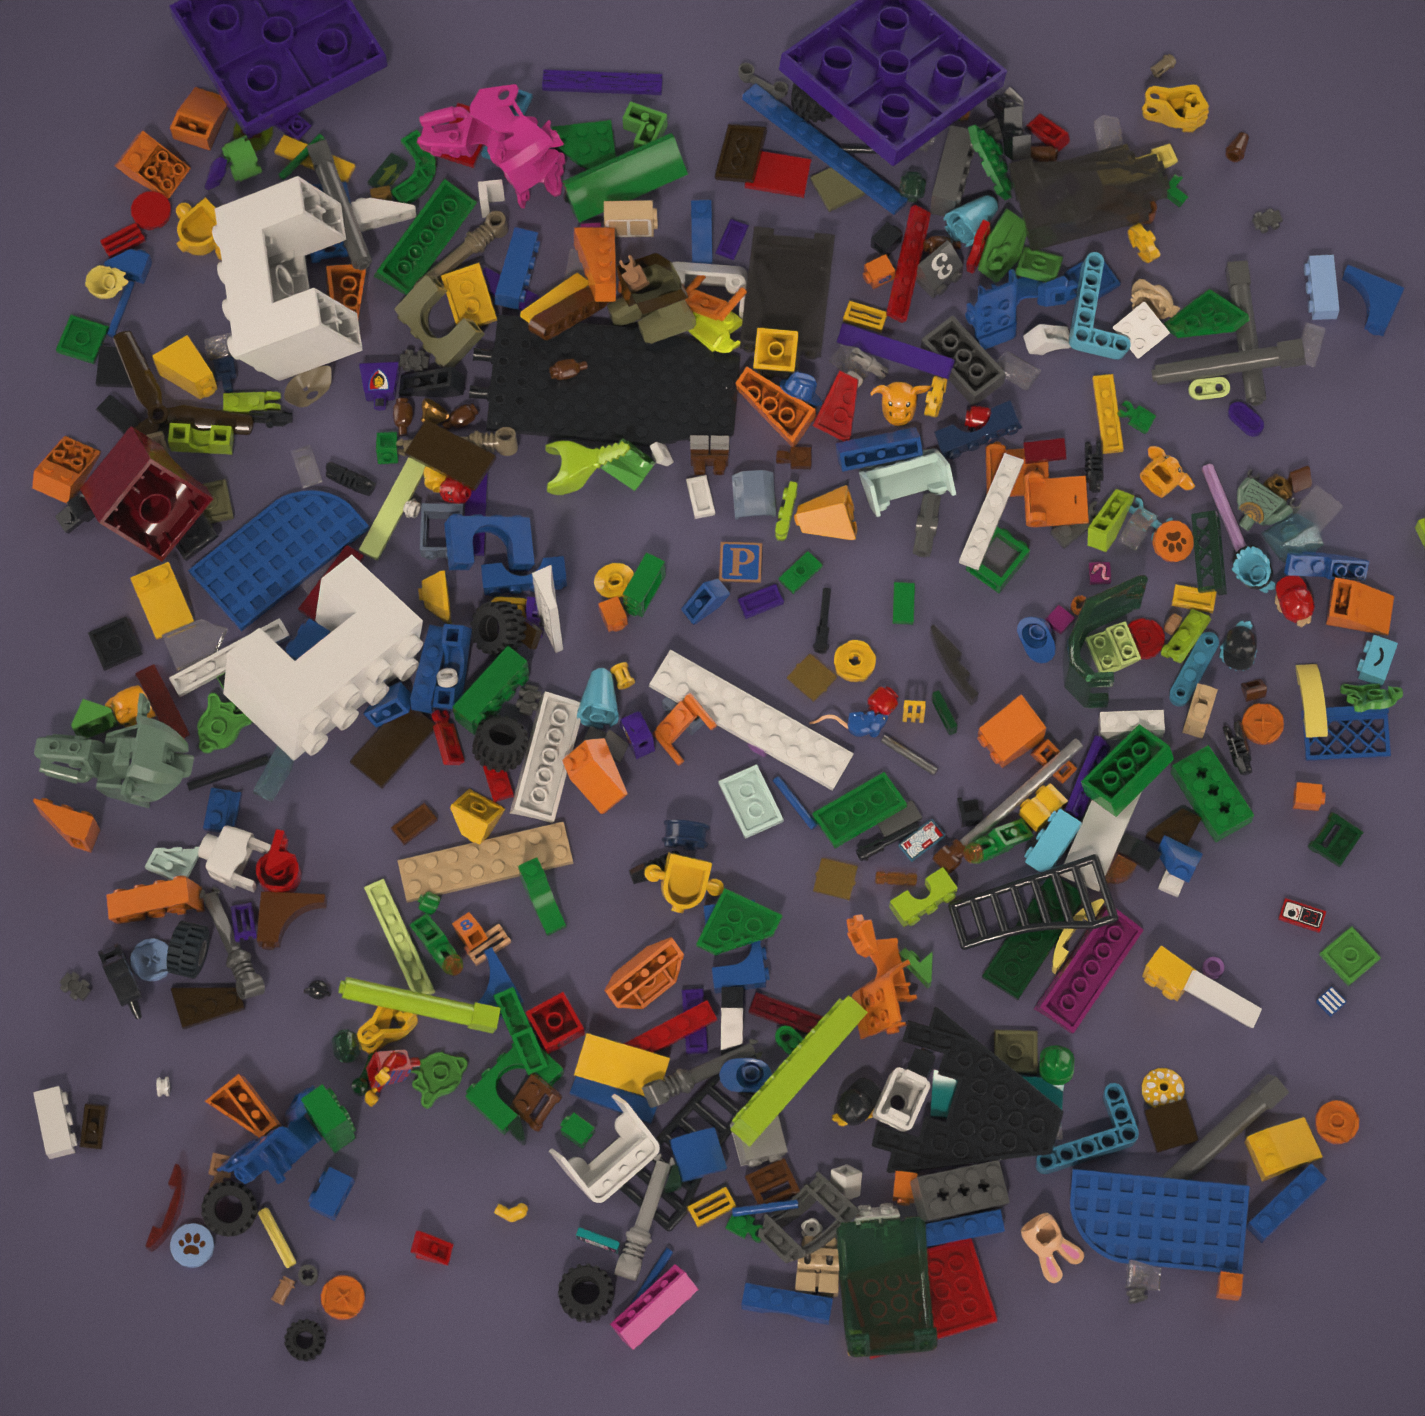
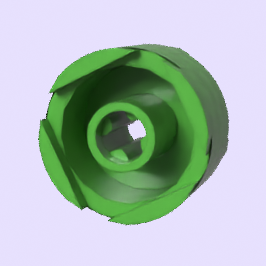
(242, 158)

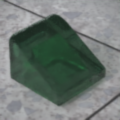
(516, 1130)
(673, 1182)

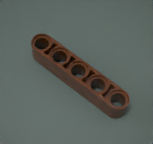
(565, 314)

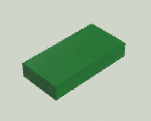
(903, 603)

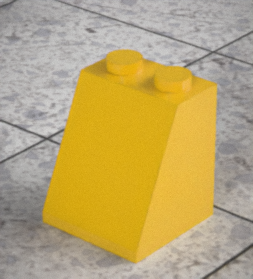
(185, 368)

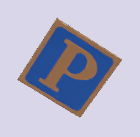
(740, 562)

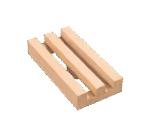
(502, 933)

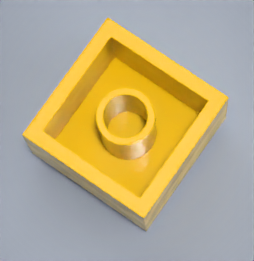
(1167, 973)

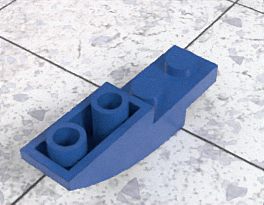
(1326, 565)

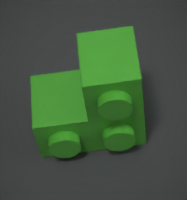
(644, 122)

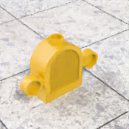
(196, 228)
(684, 881)

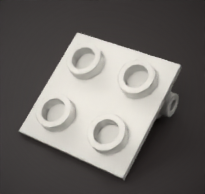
(1142, 329)
(885, 1211)

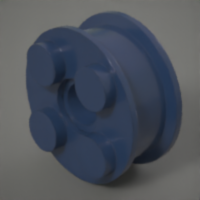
(685, 834)

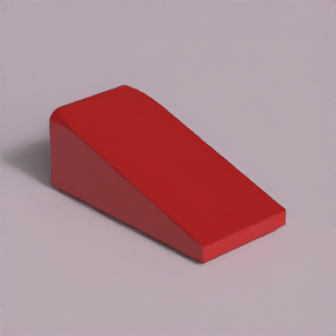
(1048, 132)

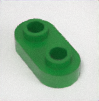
(787, 1046)

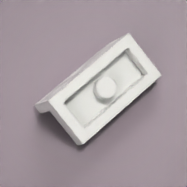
(490, 192)

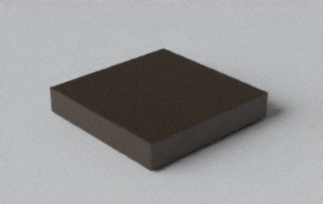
(1171, 1125)

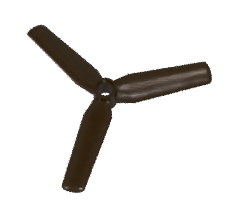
(150, 396)

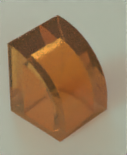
(1120, 871)

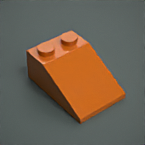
(595, 774)

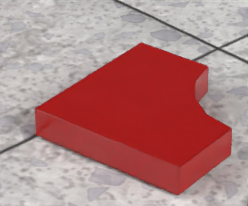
(978, 247)

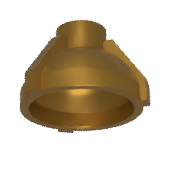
(433, 411)
(1283, 491)

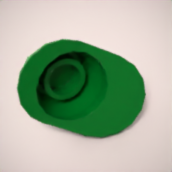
(1056, 1065)

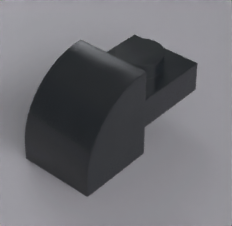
(75, 514)

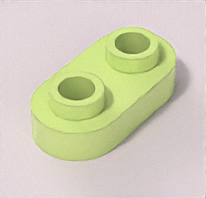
(1208, 388)

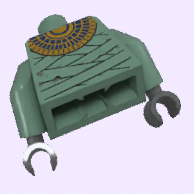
(1261, 503)

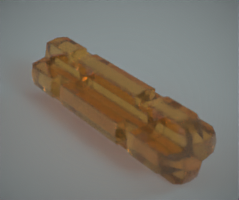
(896, 878)

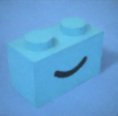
(1377, 660)

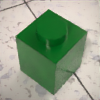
(577, 1130)

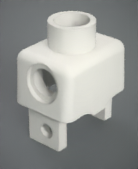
(229, 856)
(911, 1089)

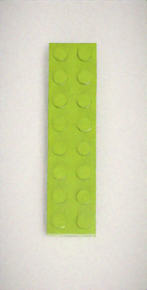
(797, 1069)

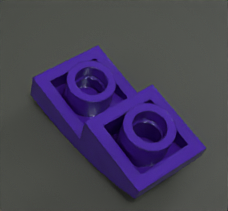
(294, 127)
(216, 173)
(532, 613)

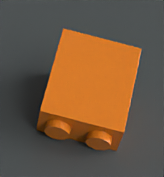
(1012, 732)

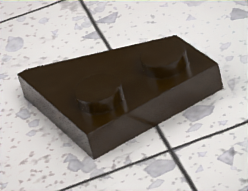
(1178, 827)

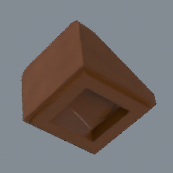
(1300, 479)

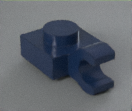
(224, 372)

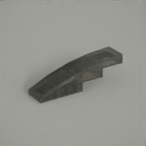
(950, 660)

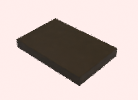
(740, 153)

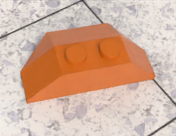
(646, 975)

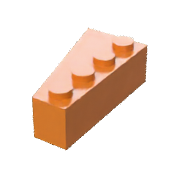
(597, 256)
(345, 285)
(783, 412)
(154, 900)

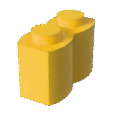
(1039, 809)

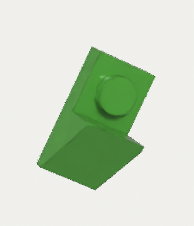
(922, 969)

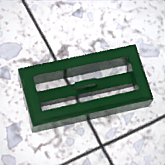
(944, 713)

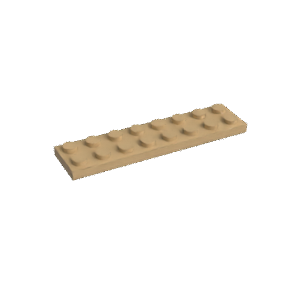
(484, 863)

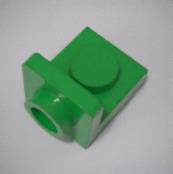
(386, 447)

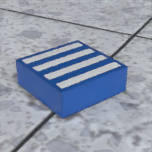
(1331, 1001)

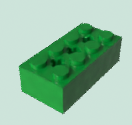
(491, 690)
(1127, 770)
(1208, 806)
(329, 1117)

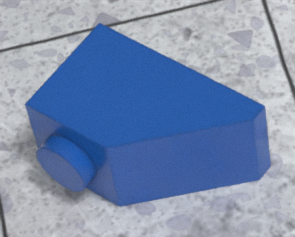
(134, 263)
(705, 600)
(390, 707)
(1178, 858)

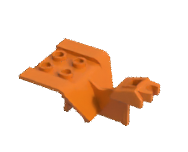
(888, 988)

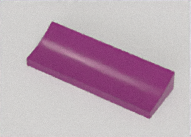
(1088, 971)

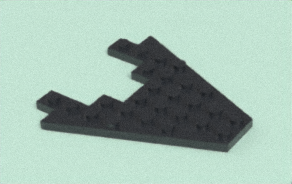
(990, 1115)

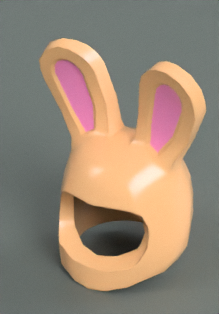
(1044, 1237)

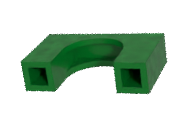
(484, 1094)

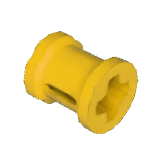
(622, 675)

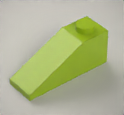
(1109, 520)

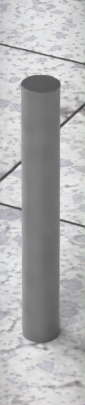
(909, 755)

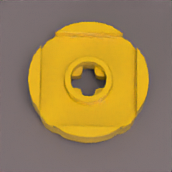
(1144, 241)
(934, 397)
(865, 656)

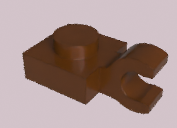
(798, 457)

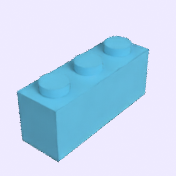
(1052, 841)

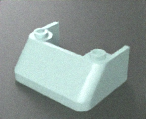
(906, 477)

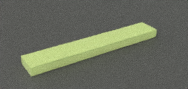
(392, 509)
(399, 938)

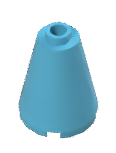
(966, 219)
(599, 701)

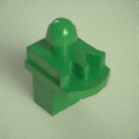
(1174, 194)

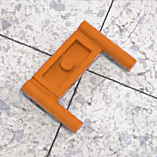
(709, 305)
(677, 722)

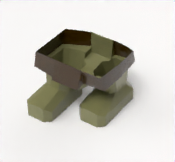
(658, 305)

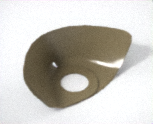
(315, 380)

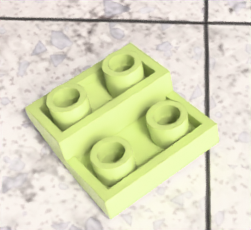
(1113, 648)

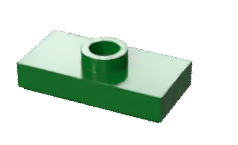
(800, 572)

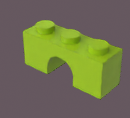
(215, 441)
(909, 909)

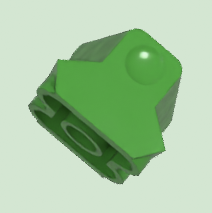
(631, 468)

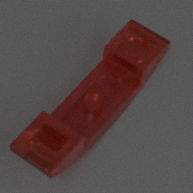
(161, 700)
(159, 1235)

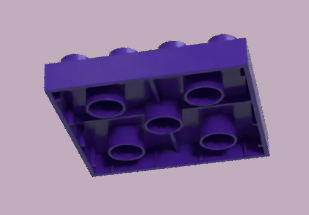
(278, 53)
(892, 73)

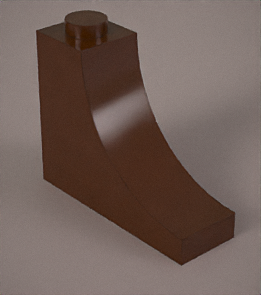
(279, 911)

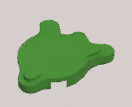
(1371, 696)
(219, 724)
(438, 1076)

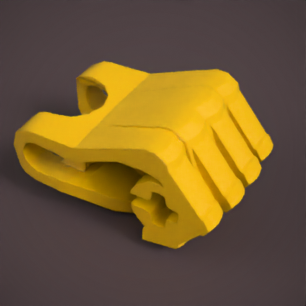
(1170, 99)
(379, 1031)

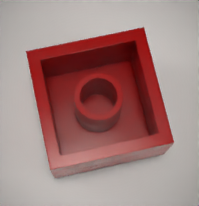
(555, 1023)

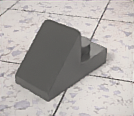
(615, 744)

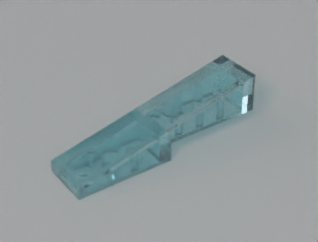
(274, 775)

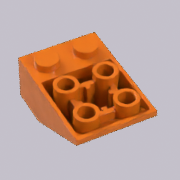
(199, 118)
(152, 165)
(65, 469)
(1359, 607)
(76, 828)

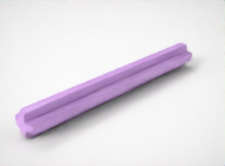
(1223, 506)

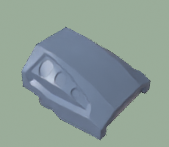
(753, 494)

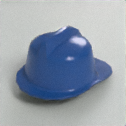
(801, 387)
(1036, 639)
(744, 1074)

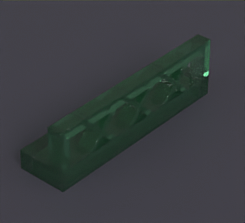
(1216, 547)

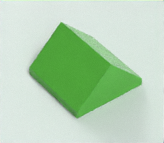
(93, 719)

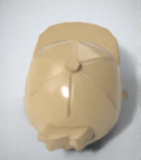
(1155, 297)

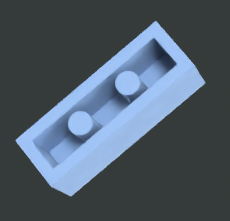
(1322, 287)

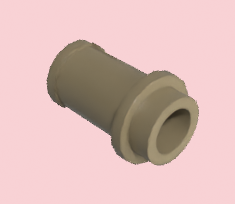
(1163, 65)

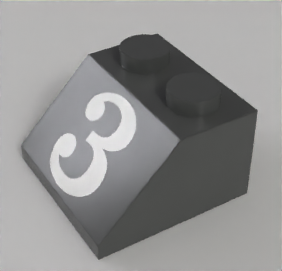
(939, 270)

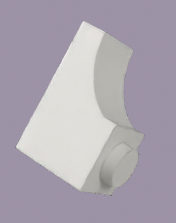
(1046, 339)

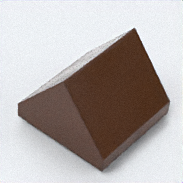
(1254, 690)

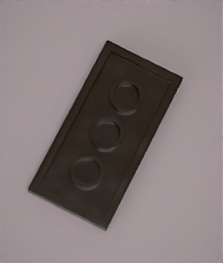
(450, 455)
(392, 747)

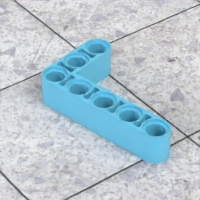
(1087, 311)

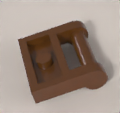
(529, 1099)
(770, 1178)

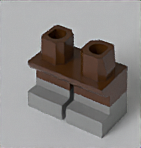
(700, 453)

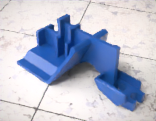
(996, 307)
(278, 1148)

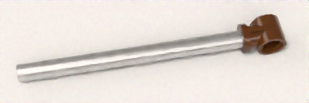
(951, 856)

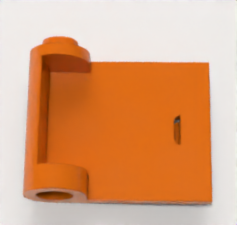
(994, 455)
(1054, 501)

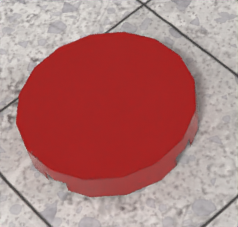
(151, 210)
(1147, 637)

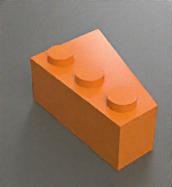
(244, 1105)

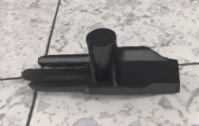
(272, 417)

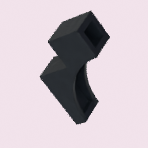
(1009, 116)

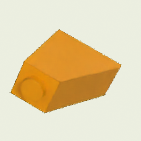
(828, 515)

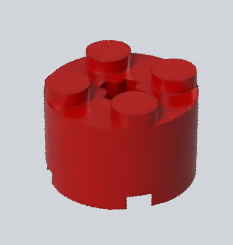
(284, 882)

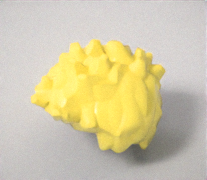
(105, 281)

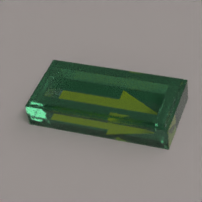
(388, 172)

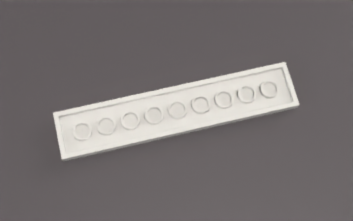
(753, 720)

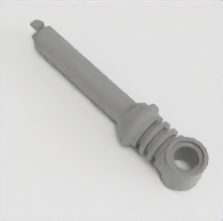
(639, 1235)

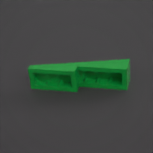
(520, 1031)

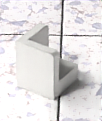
(847, 1180)

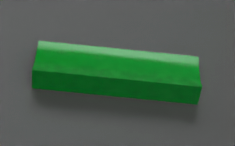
(625, 177)
(425, 237)

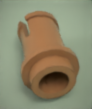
(283, 1290)

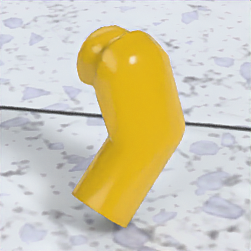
(512, 1214)

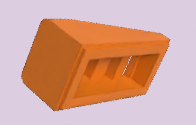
(1042, 760)

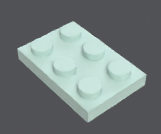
(750, 801)

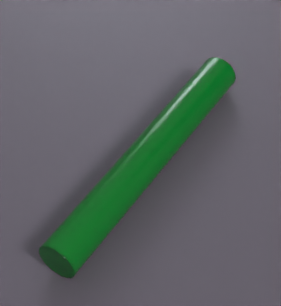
(298, 159)

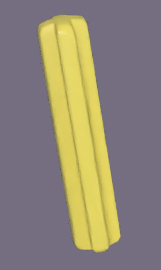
(277, 1237)

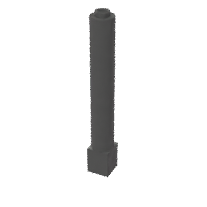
(333, 187)
(1239, 288)
(1285, 354)
(1262, 1097)

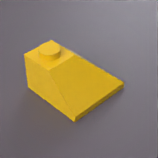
(775, 349)
(436, 596)
(476, 815)

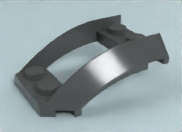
(818, 1190)

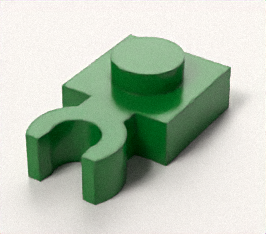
(1139, 418)
(742, 1226)

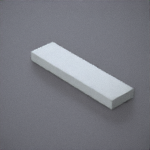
(1222, 999)

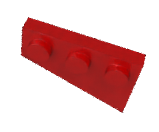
(839, 407)

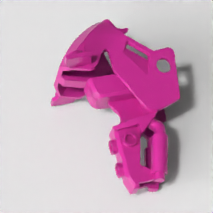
(511, 140)

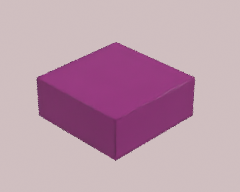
(1060, 619)

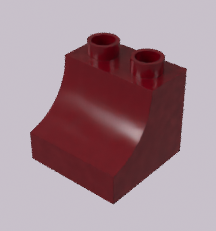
(145, 495)

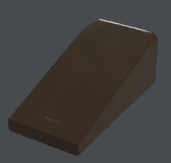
(93, 1125)

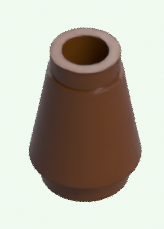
(1237, 148)
(1044, 153)

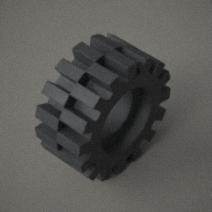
(304, 1353)

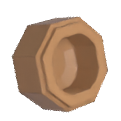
(1172, 623)

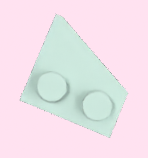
(172, 861)

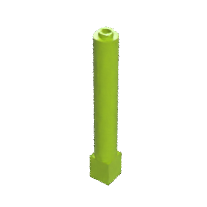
(476, 1016)

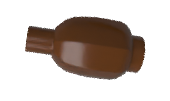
(935, 242)
(566, 369)
(402, 415)
(461, 416)

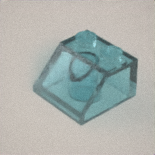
(1293, 536)

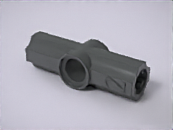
(926, 525)

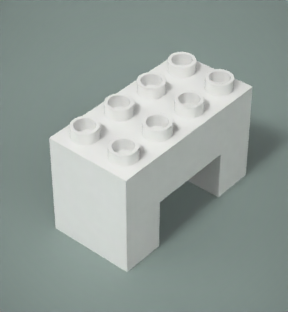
(271, 309)
(304, 699)

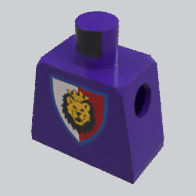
(380, 382)
(637, 732)

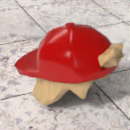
(1294, 600)

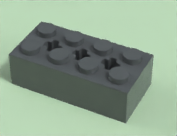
(952, 171)
(979, 373)
(955, 1204)

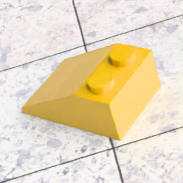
(162, 599)
(1282, 1148)

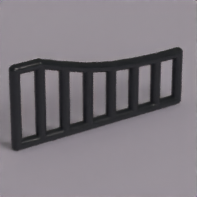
(1047, 924)
(664, 1136)

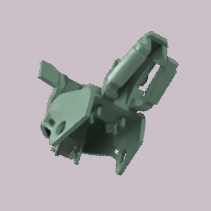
(149, 744)

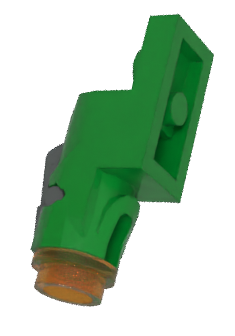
(997, 842)
(437, 945)

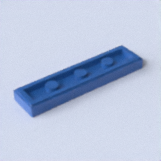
(601, 1095)

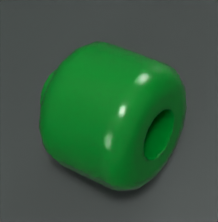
(428, 902)

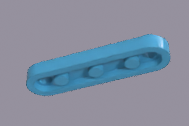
(1193, 669)

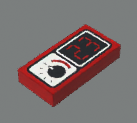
(1302, 915)

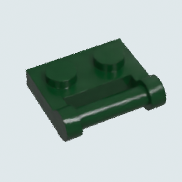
(1342, 842)

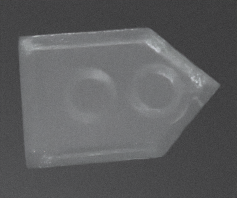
(193, 642)

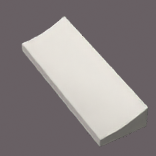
(547, 605)
(542, 767)
(1099, 836)

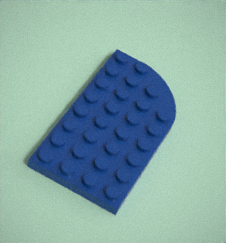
(277, 553)
(1161, 1220)

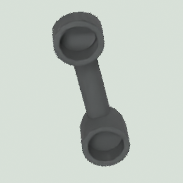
(746, 74)

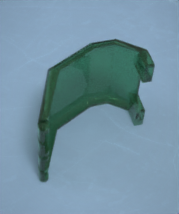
(1095, 613)
(885, 1287)

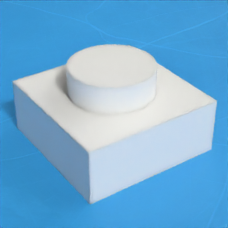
(661, 454)
(1171, 884)

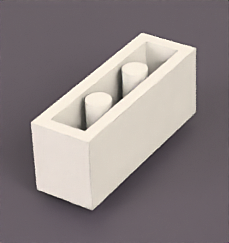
(1121, 723)
(55, 1122)

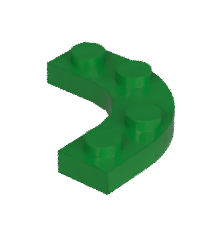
(423, 174)

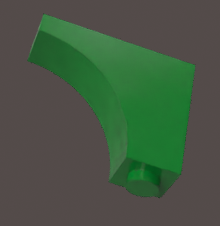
(540, 895)

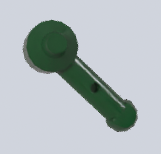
(360, 1084)

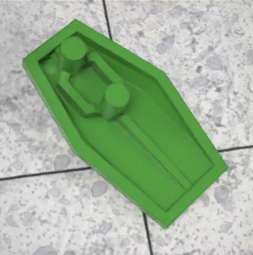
(1003, 246)

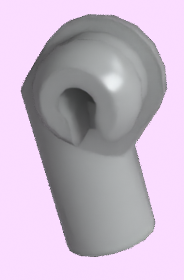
(1011, 94)

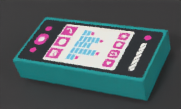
(598, 1240)

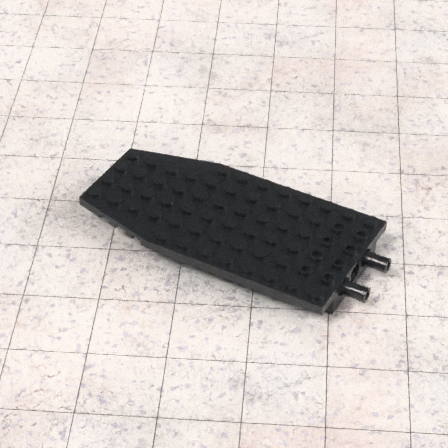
(626, 392)

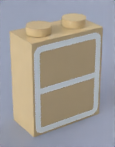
(631, 218)

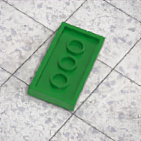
(859, 810)

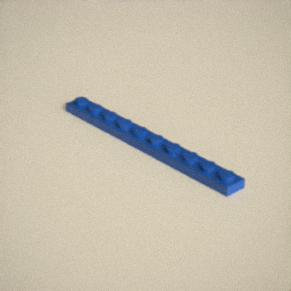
(824, 149)

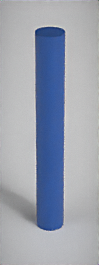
(120, 309)
(795, 802)
(763, 1208)
(654, 1273)

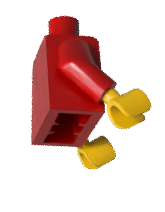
(387, 1069)

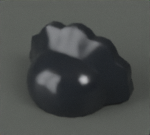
(317, 990)

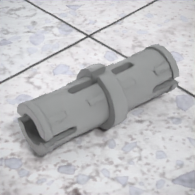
(869, 363)

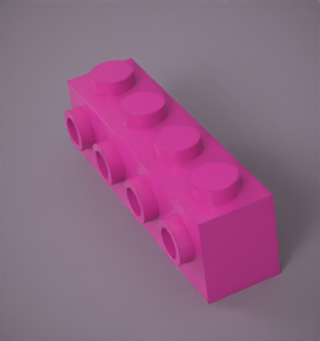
(654, 1306)

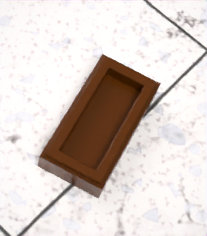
(414, 824)

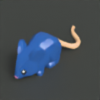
(860, 723)

